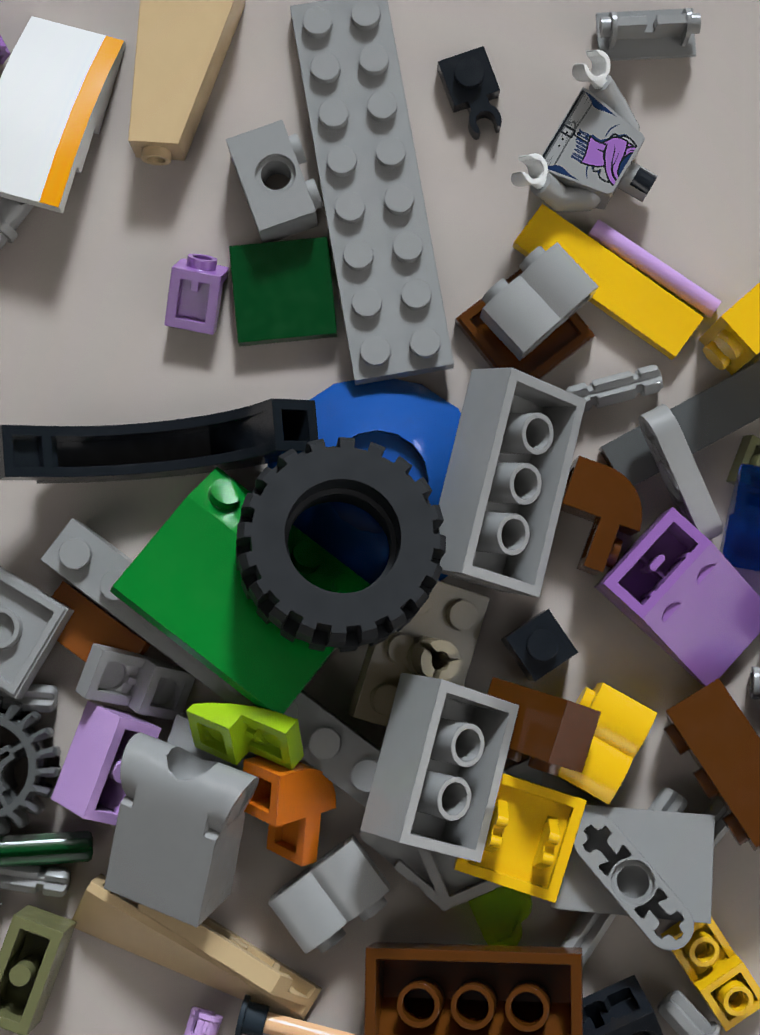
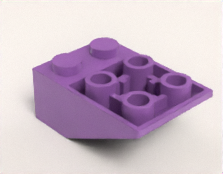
(685, 597)

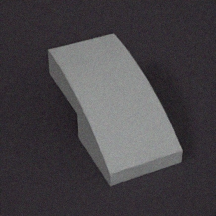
(135, 681)

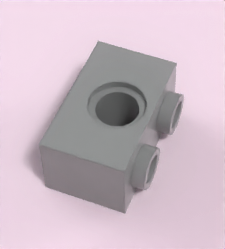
(271, 152)

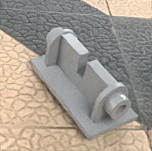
(648, 34)

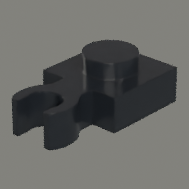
(470, 86)

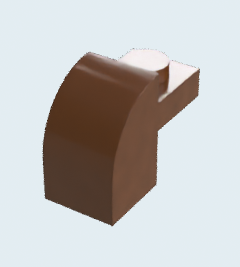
(607, 501)

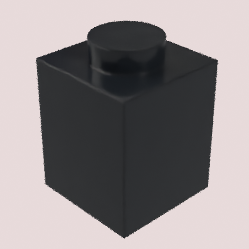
(539, 645)

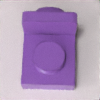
(195, 294)

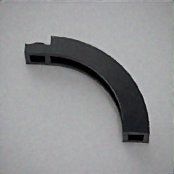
(160, 448)

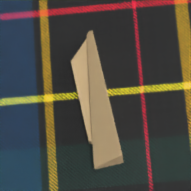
(202, 952)

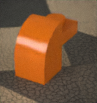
(291, 806)

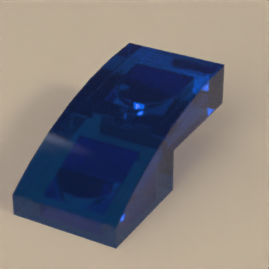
(742, 526)

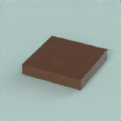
(542, 360)

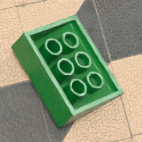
(194, 595)

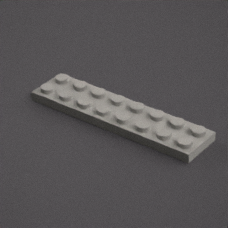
(371, 190)

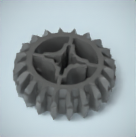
(32, 744)

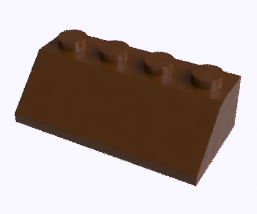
(472, 989)

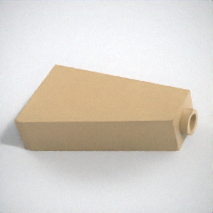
(175, 72)

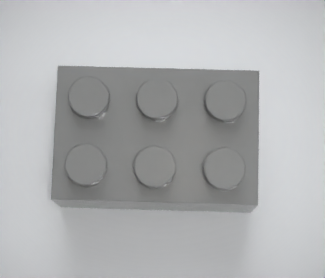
(440, 767)

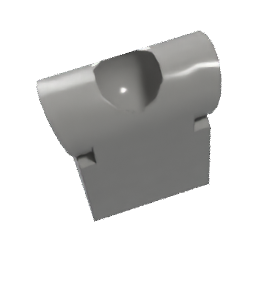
(177, 829)

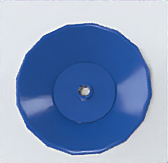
(405, 421)

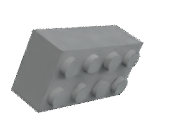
(507, 479)

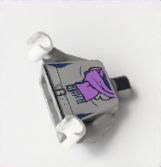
(590, 149)

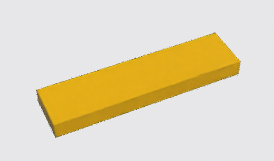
(622, 289)

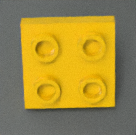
(528, 838)

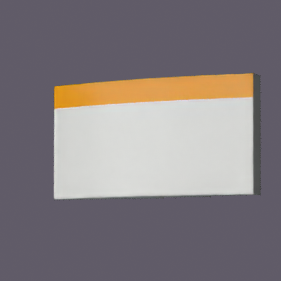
(50, 108)

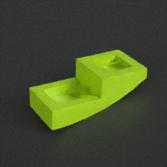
(236, 729)

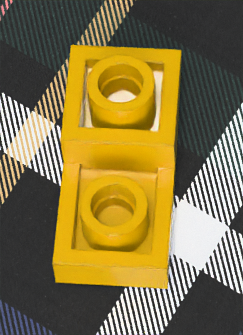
(717, 973)

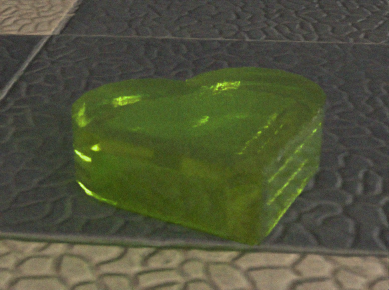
(501, 914)

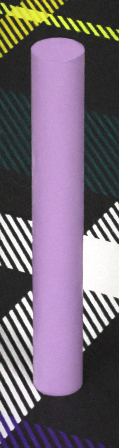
(654, 268)

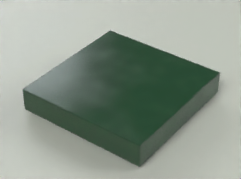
(283, 291)

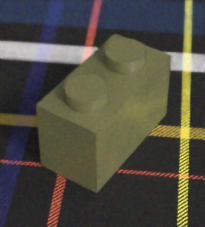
(30, 966)

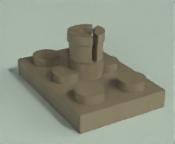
(433, 645)

